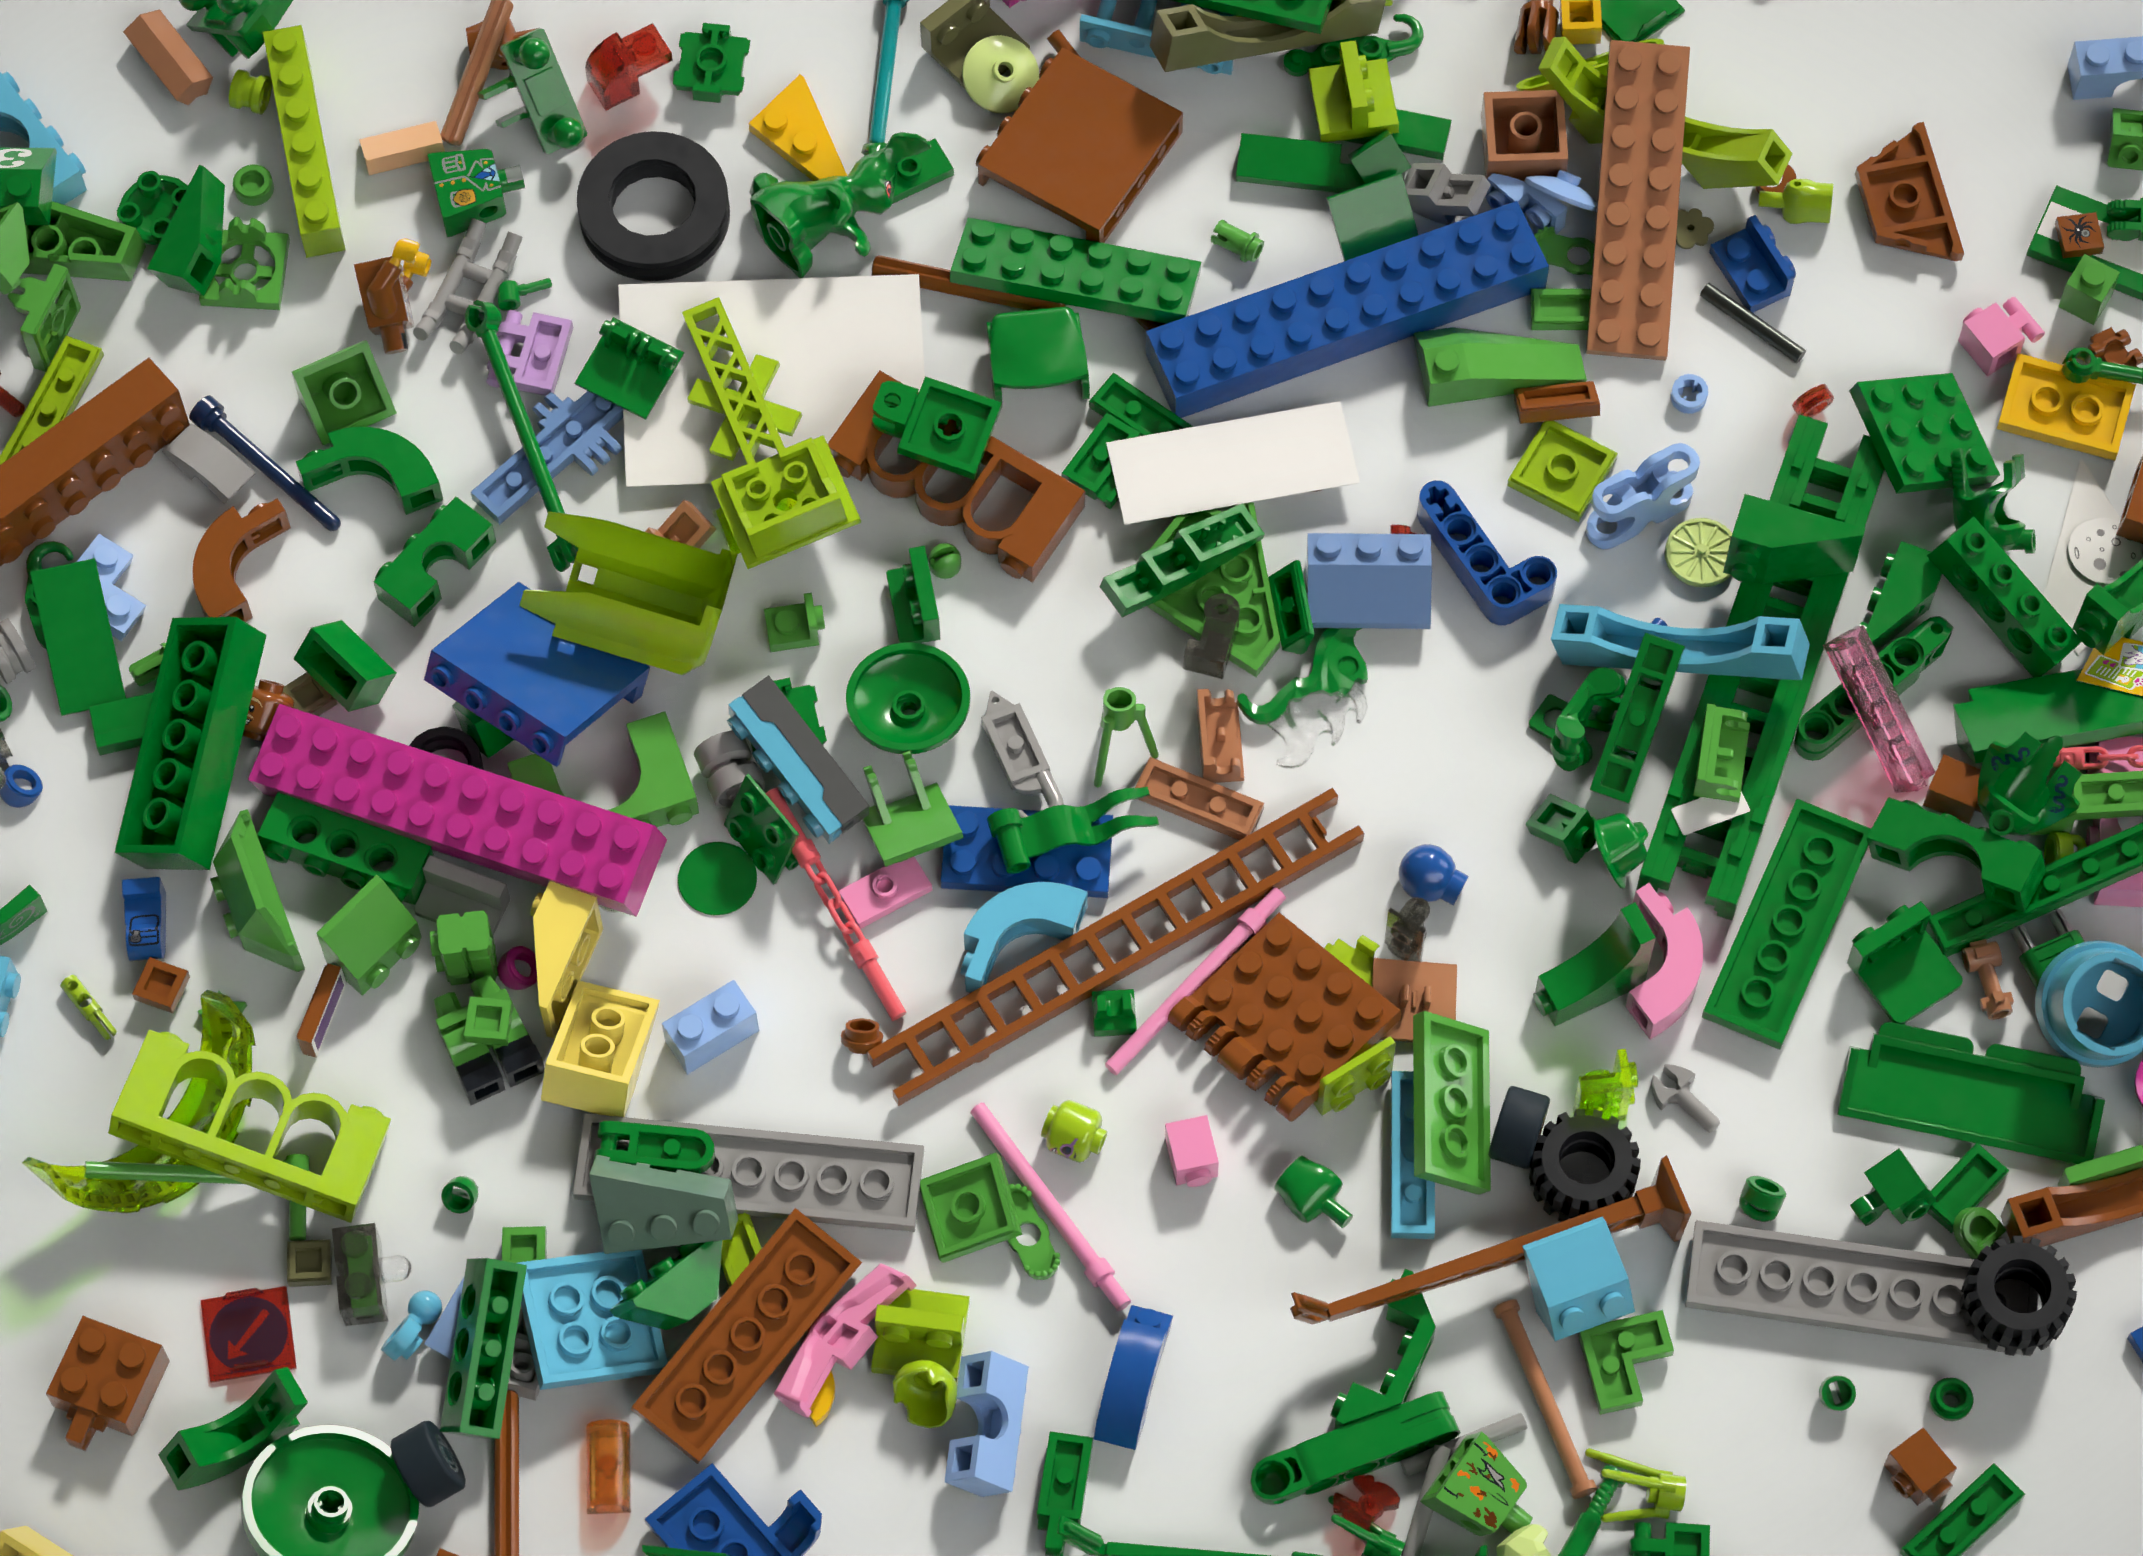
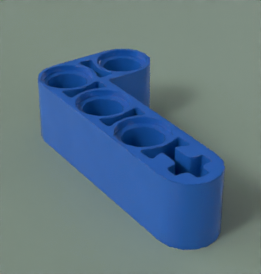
(1479, 550)

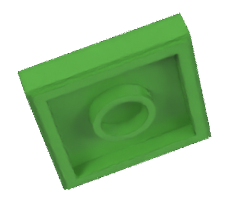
(969, 1207)

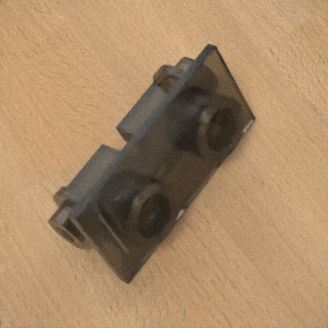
(1406, 929)

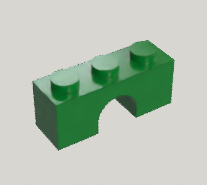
(452, 534)

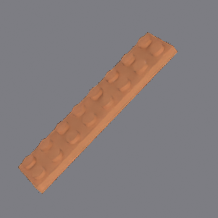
(1638, 200)

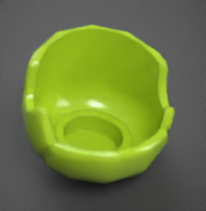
(926, 1392)

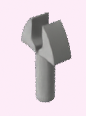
(1683, 1096)

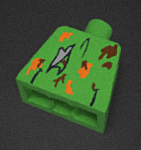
(1479, 1489)

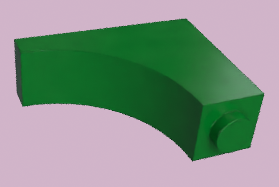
(1600, 971)

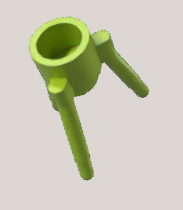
(1663, 1487)

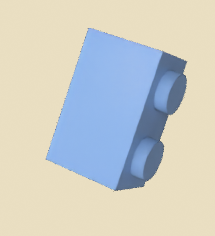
(710, 1026)

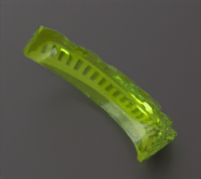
(223, 1033)

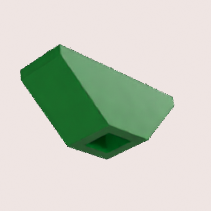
(676, 1289)

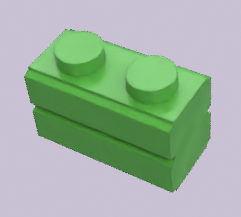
(464, 947)

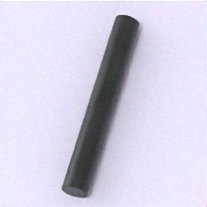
(1753, 322)

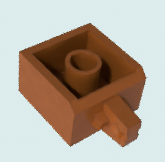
(106, 1380)

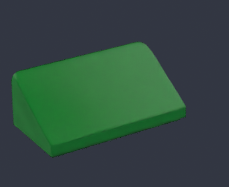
(1292, 608)

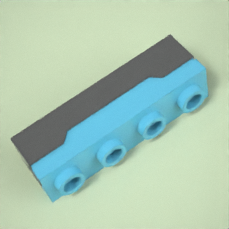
(797, 759)

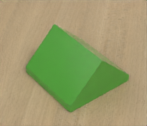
(343, 391)

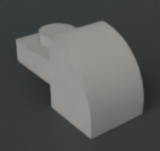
(1443, 195)

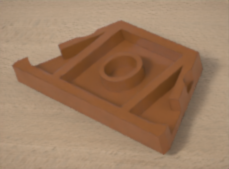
(1908, 198)

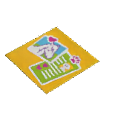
(2118, 668)

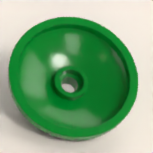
(905, 679)

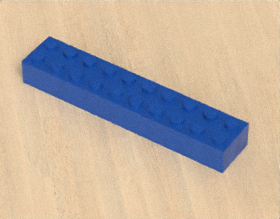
(1346, 310)

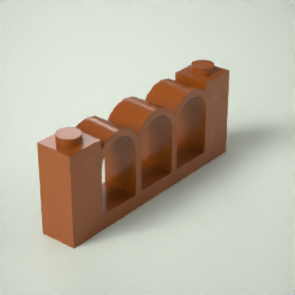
(1022, 546)

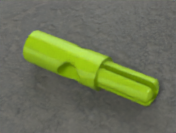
(77, 993)

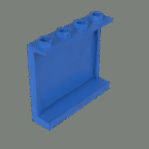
(529, 681)

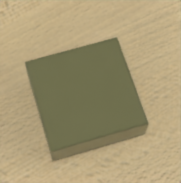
(309, 695)
(309, 1263)

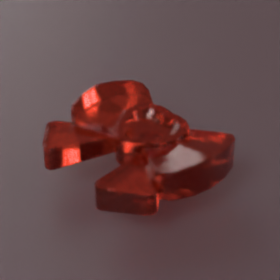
(1376, 1499)

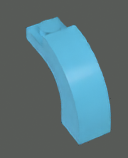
(1017, 912)

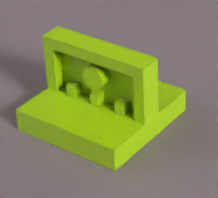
(1353, 97)
(918, 1328)

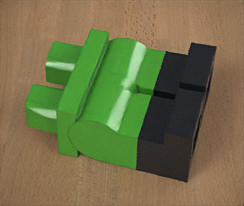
(473, 1060)

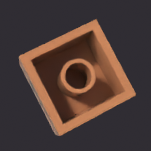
(1524, 133)

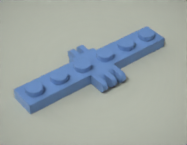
(568, 434)

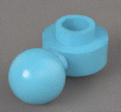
(423, 1309)

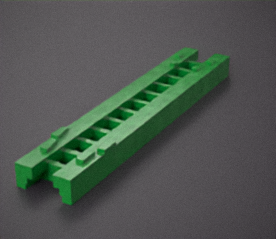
(1789, 696)

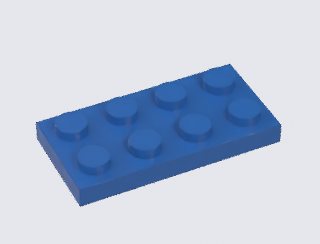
(979, 866)

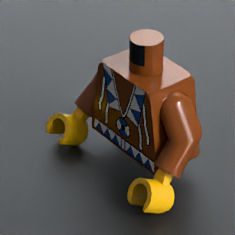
(385, 292)

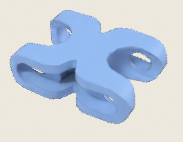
(1642, 496)

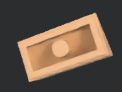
(401, 147)

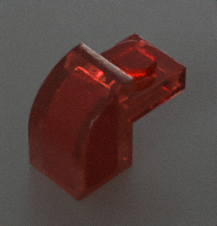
(619, 62)

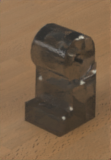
(1218, 636)

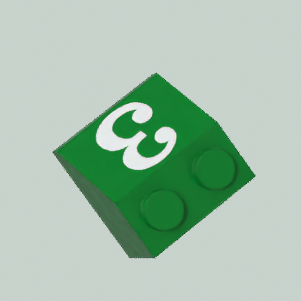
(29, 180)

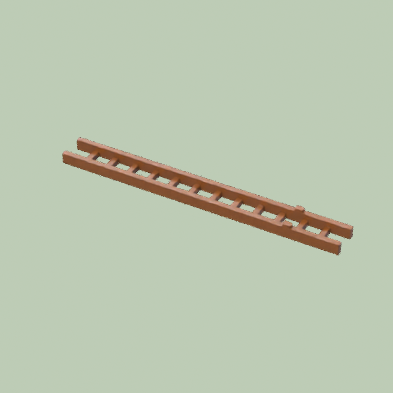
(1148, 952)

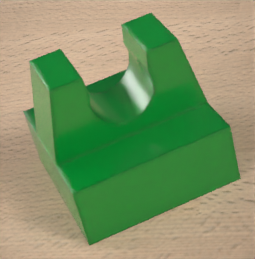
(1114, 1012)

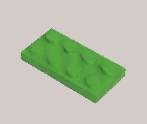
(1451, 1103)

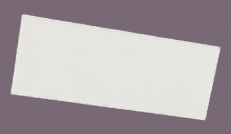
(1232, 462)

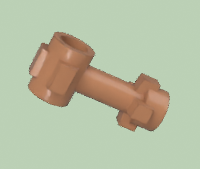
(1983, 958)

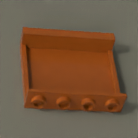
(1081, 144)

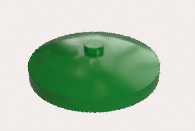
(327, 1496)

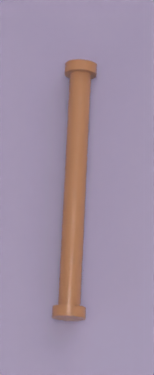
(1509, 1314)

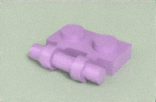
(541, 354)

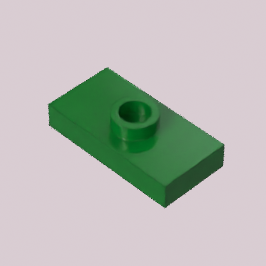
(921, 171)

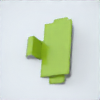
(1358, 959)

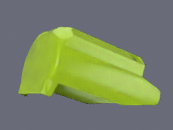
(648, 599)

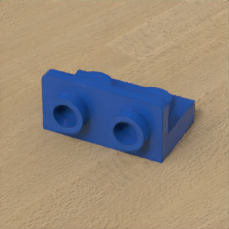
(1754, 265)

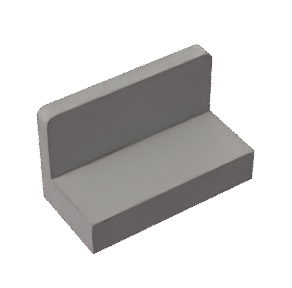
(460, 890)

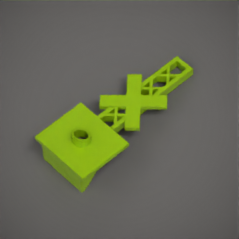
(755, 489)

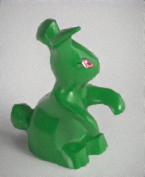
(802, 213)

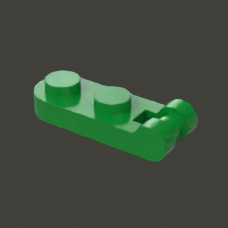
(657, 1145)

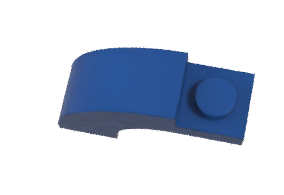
(1132, 1377)

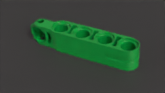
(1920, 646)
(1354, 1449)

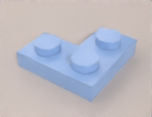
(111, 563)

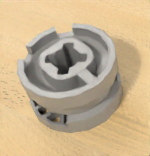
(13, 653)

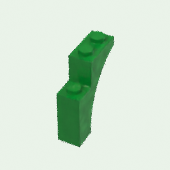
(2112, 611)

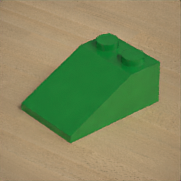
(1788, 544)

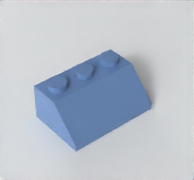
(1369, 580)

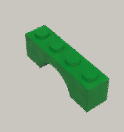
(1909, 835)

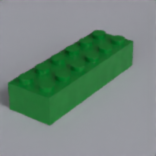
(190, 743)

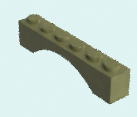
(1194, 37)

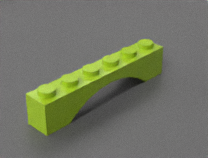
(303, 141)

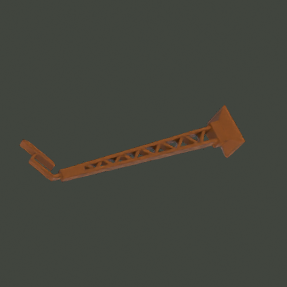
(1656, 1204)

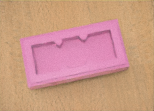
(885, 891)

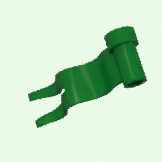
(1061, 826)

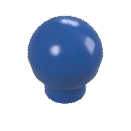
(1431, 874)

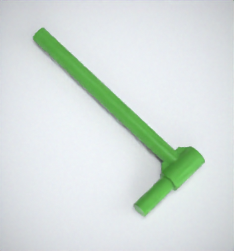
(194, 1174)

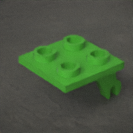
(911, 823)

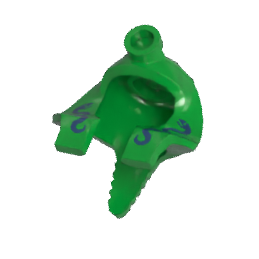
(1989, 503)
(2015, 789)

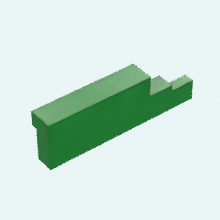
(1294, 164)
(120, 723)

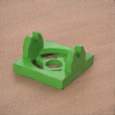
(244, 292)
(45, 320)

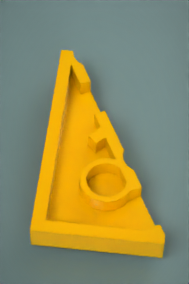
(798, 133)

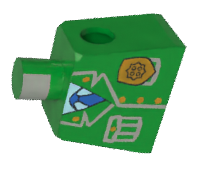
(471, 187)

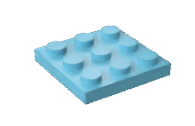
(571, 1321)

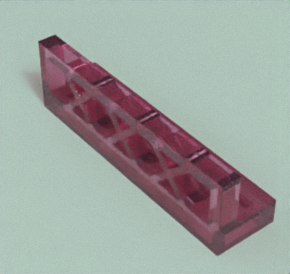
(1880, 710)

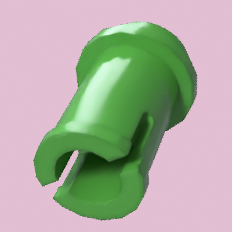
(1238, 241)

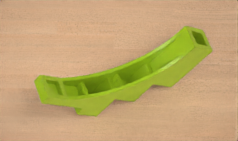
(1711, 152)

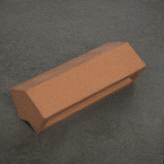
(169, 56)

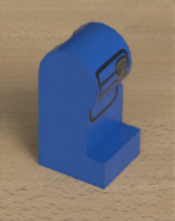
(145, 918)

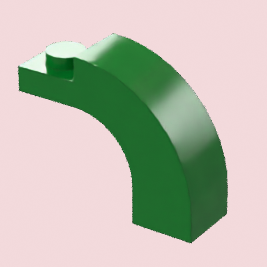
(375, 454)
(238, 1438)

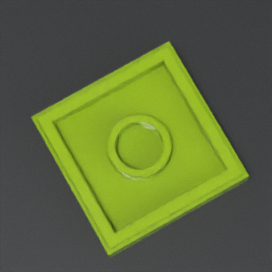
(1562, 469)

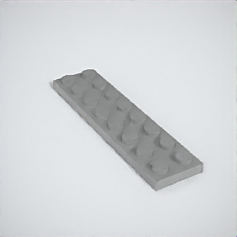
(781, 1171)
(1838, 1284)

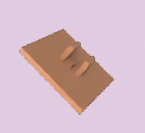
(1414, 989)

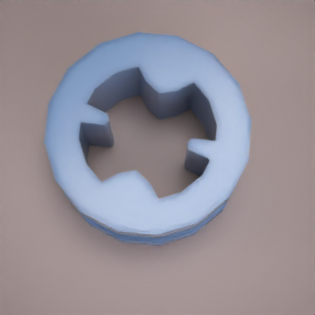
(1696, 383)

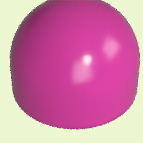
(508, 973)

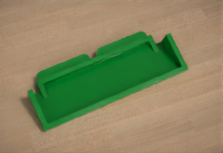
(2044, 709)
(1997, 1100)

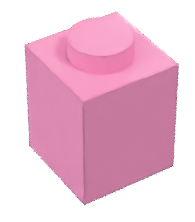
(1191, 1151)

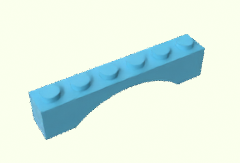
(1749, 649)

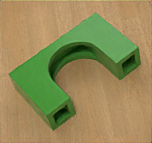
(664, 784)

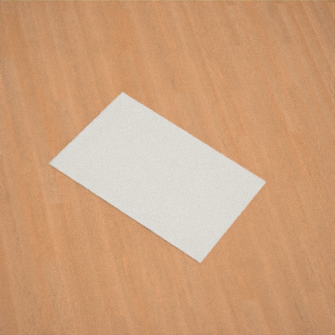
(821, 330)

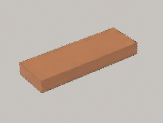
(1199, 800)

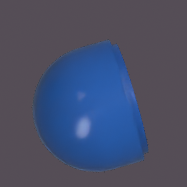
(13, 794)

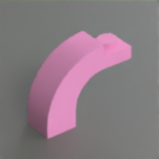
(1669, 992)

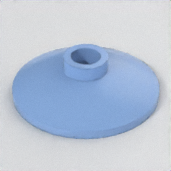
(1563, 187)

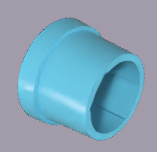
(2070, 987)

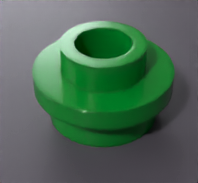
(1953, 1387)

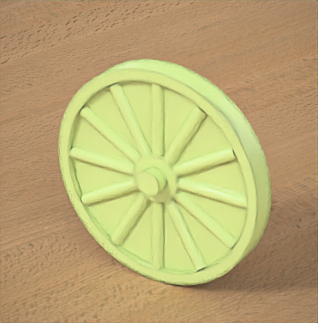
(1698, 552)

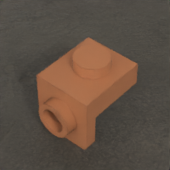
(686, 526)

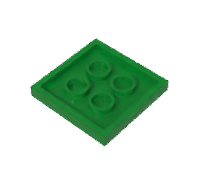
(1918, 426)

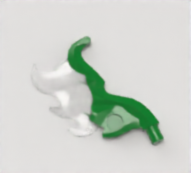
(1316, 702)

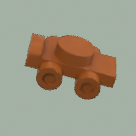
(2111, 348)

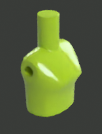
(1801, 201)

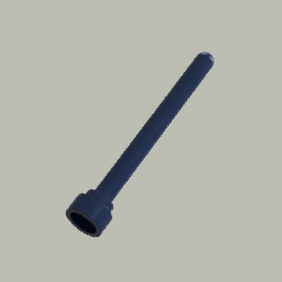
(209, 416)

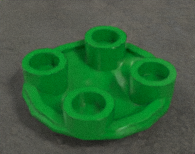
(151, 205)

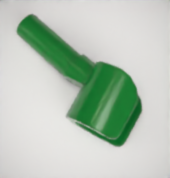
(510, 292)

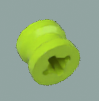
(250, 91)

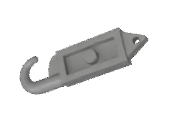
(1019, 750)

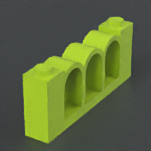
(166, 1063)

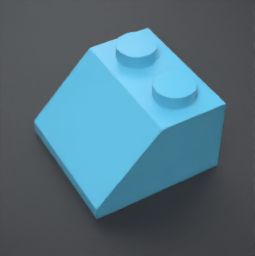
(1578, 1279)

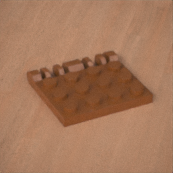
(1286, 1013)

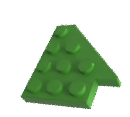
(1241, 577)

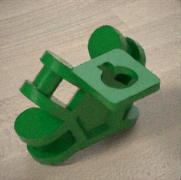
(1568, 739)

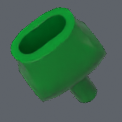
(1312, 1190)

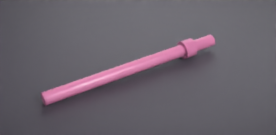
(1248, 925)
(1097, 1269)

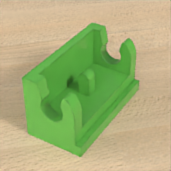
(1722, 754)

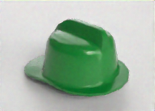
(1620, 844)

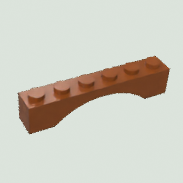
(2074, 1210)

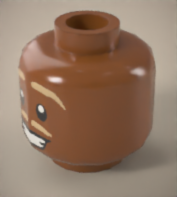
(263, 708)

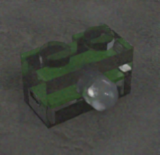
(364, 1273)

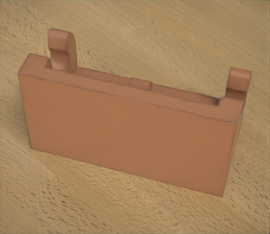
(1219, 737)

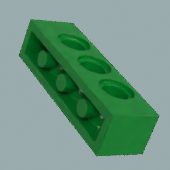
(2004, 598)
(293, 818)
(483, 1348)

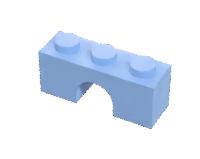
(2104, 64)
(997, 1394)

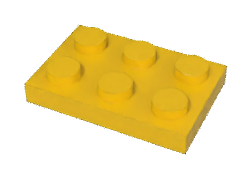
(2065, 413)

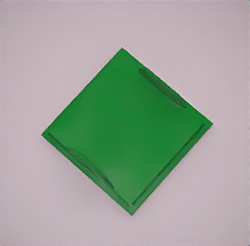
(1637, 18)

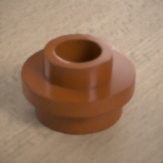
(861, 1035)

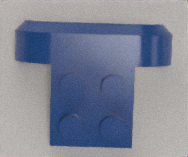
(717, 1519)

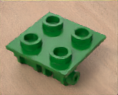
(629, 367)
(762, 830)

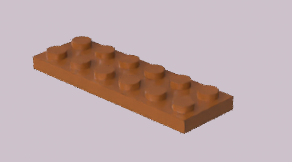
(746, 1336)

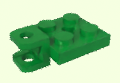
(916, 418)

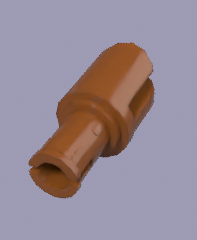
(1536, 26)

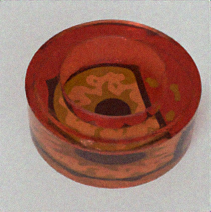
(1813, 401)

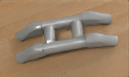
(464, 267)

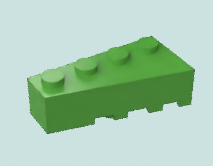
(84, 245)

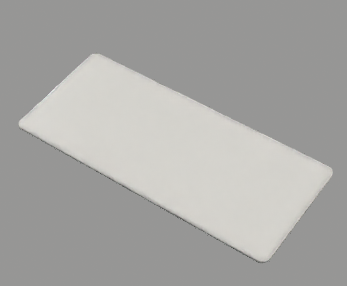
(1707, 812)

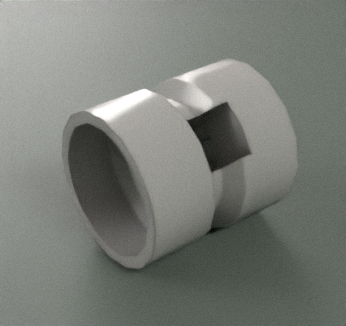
(725, 763)

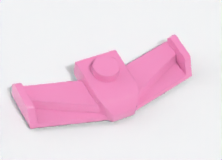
(839, 1337)

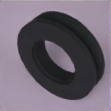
(653, 156)

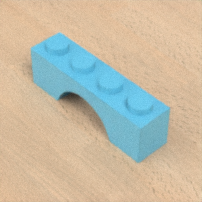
(24, 120)

